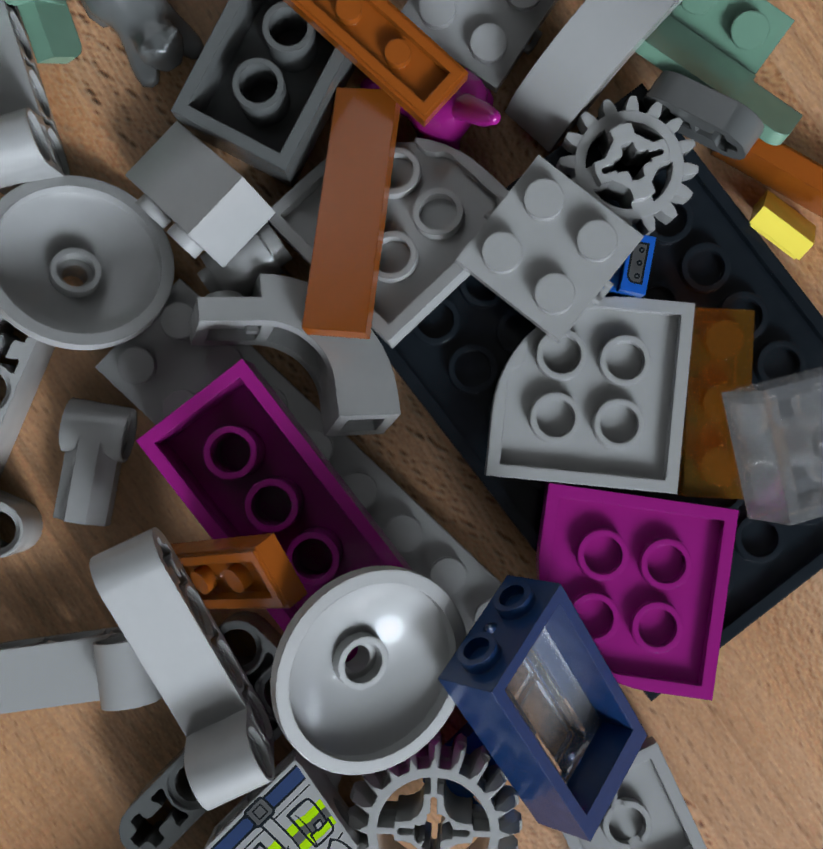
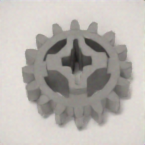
(621, 141)

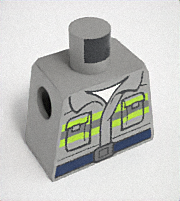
(289, 813)

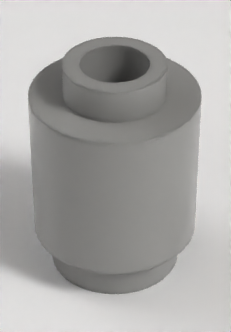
(260, 255)

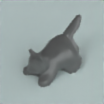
(150, 33)

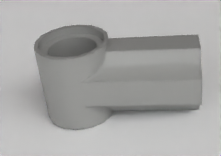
(95, 445)

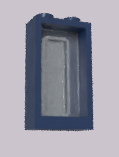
(545, 705)

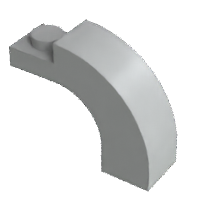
(582, 64)
(350, 373)

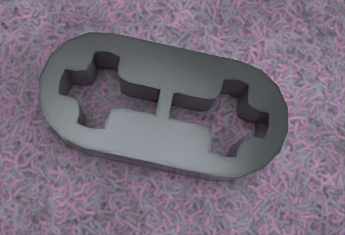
(706, 114)

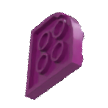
(643, 581)

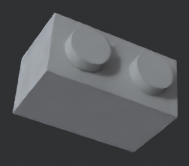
(200, 193)

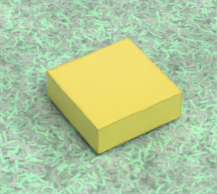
(782, 225)

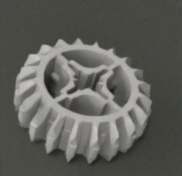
(461, 820)

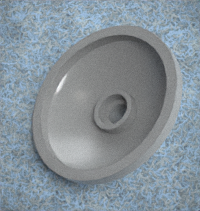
(88, 233)
(387, 697)

